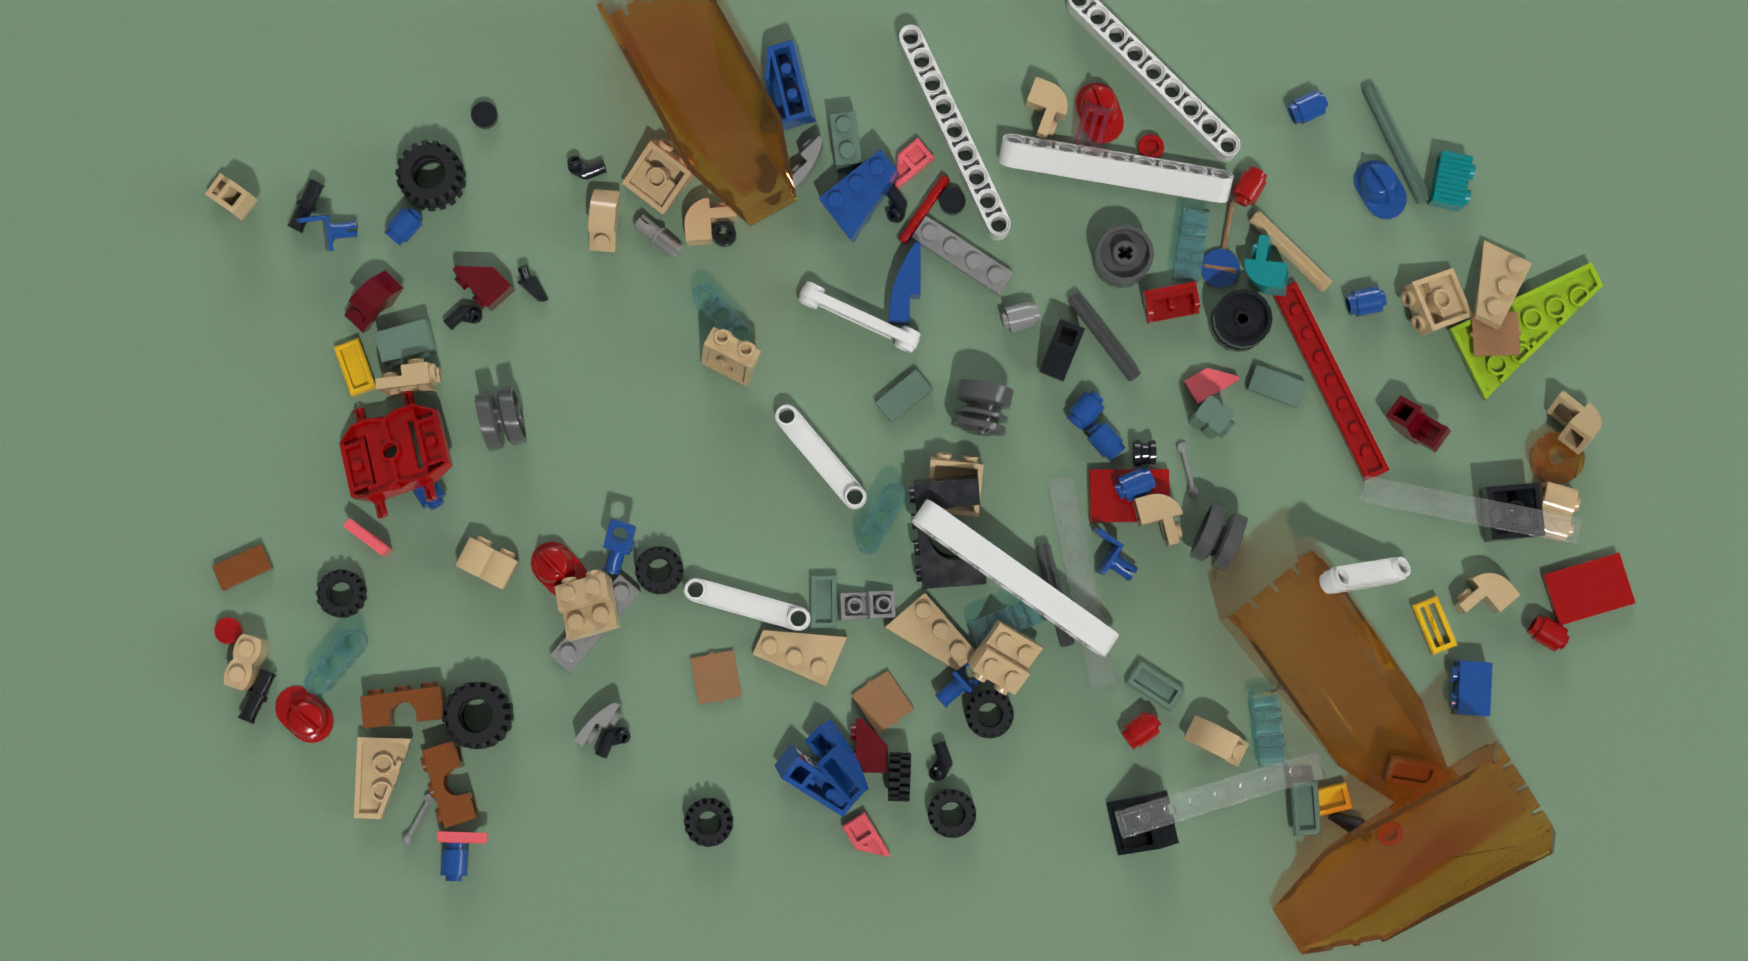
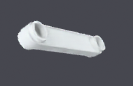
(813, 296)
(820, 456)
(1364, 575)
(747, 604)

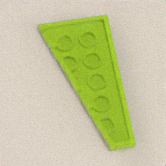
(1539, 316)

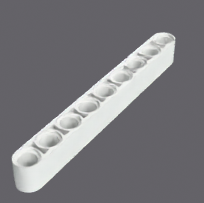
(1155, 86)
(954, 119)
(1115, 168)
(1015, 578)

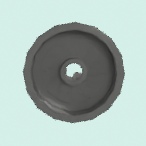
(1126, 271)
(497, 419)
(1222, 538)

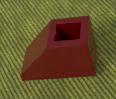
(486, 283)
(870, 748)

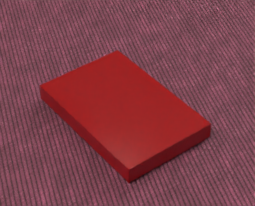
(1104, 501)
(1588, 589)

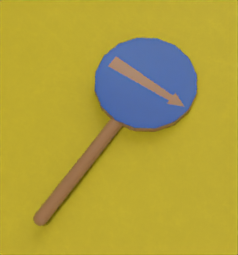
(1221, 266)

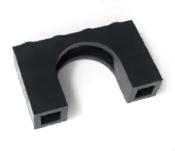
(937, 567)

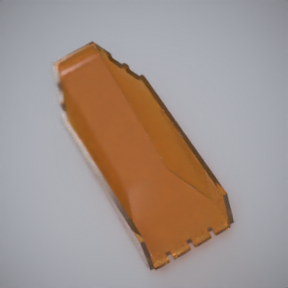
(707, 101)
(1335, 675)
(1419, 856)

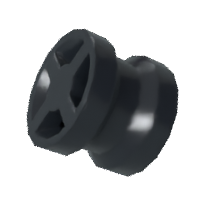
(1144, 453)

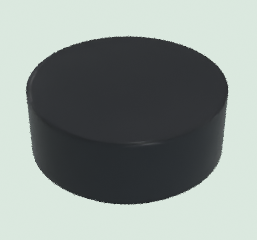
(484, 115)
(952, 201)

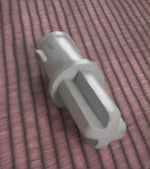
(658, 236)

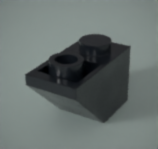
(1061, 350)

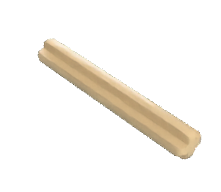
(1291, 251)

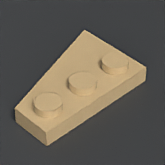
(1499, 283)
(932, 632)
(801, 653)
(377, 773)

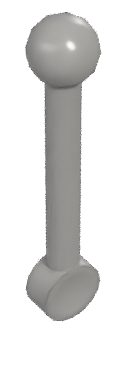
(1182, 448)
(407, 838)

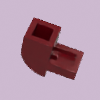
(371, 299)
(1414, 424)

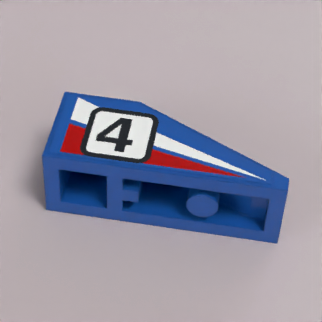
(803, 774)

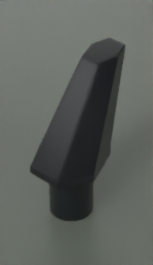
(531, 284)
(1346, 821)

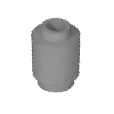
(1020, 316)

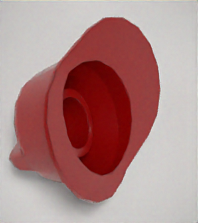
(1102, 95)
(555, 562)
(304, 714)

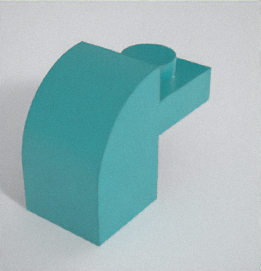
(1264, 274)

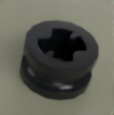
(717, 238)

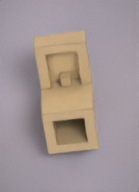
(1050, 101)
(231, 197)
(603, 220)
(700, 220)
(1579, 421)
(1159, 509)
(1489, 587)
(1216, 741)

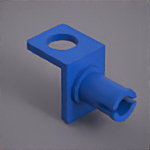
(332, 231)
(618, 546)
(1113, 559)
(958, 685)

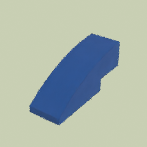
(906, 287)
(838, 761)

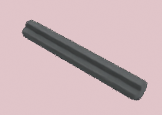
(1104, 336)
(1051, 577)

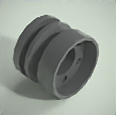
(981, 412)

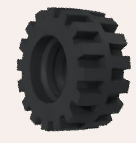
(647, 558)
(325, 588)
(996, 698)
(964, 825)

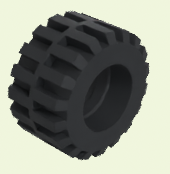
(422, 156)
(455, 710)

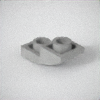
(810, 156)
(866, 605)
(608, 716)

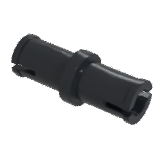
(306, 204)
(257, 696)

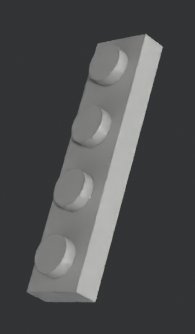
(962, 255)
(572, 653)

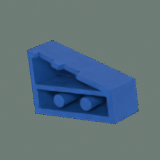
(788, 85)
(859, 194)

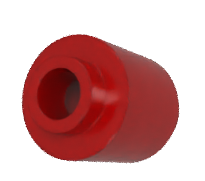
(1249, 186)
(1548, 633)
(1141, 730)

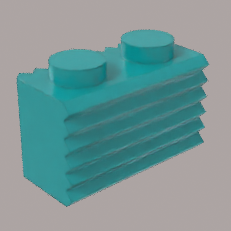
(1451, 180)

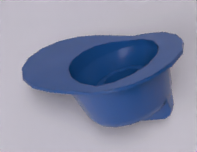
(1380, 189)

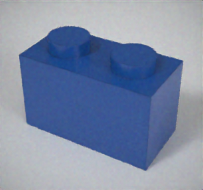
(1471, 688)

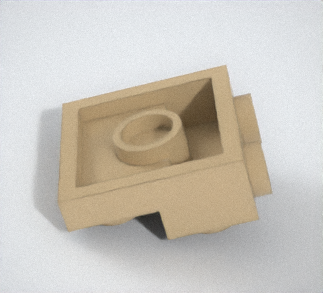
(658, 176)
(1435, 302)
(730, 356)
(415, 377)
(945, 466)
(587, 605)
(1004, 658)

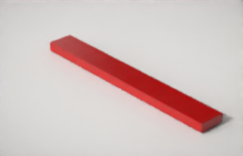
(1330, 382)

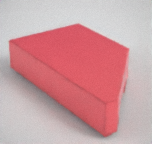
(912, 161)
(1208, 383)
(368, 538)
(864, 835)
(462, 837)

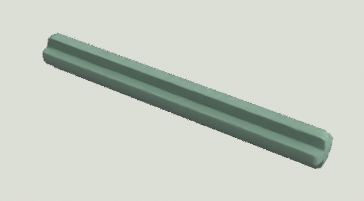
(1396, 144)

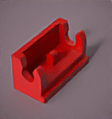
(1171, 302)

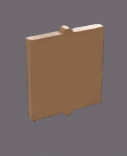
(1493, 342)
(716, 677)
(882, 702)

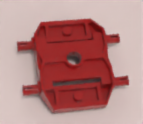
(376, 477)

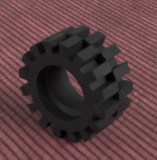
(899, 776)
(708, 805)

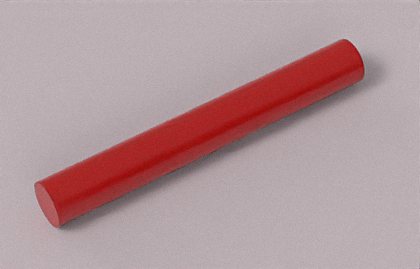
(923, 209)

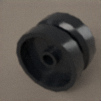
(1252, 309)

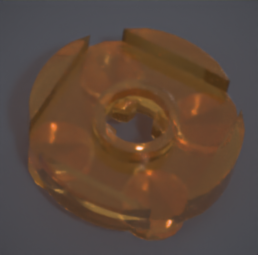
(1543, 466)

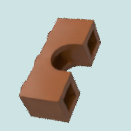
(379, 707)
(439, 763)

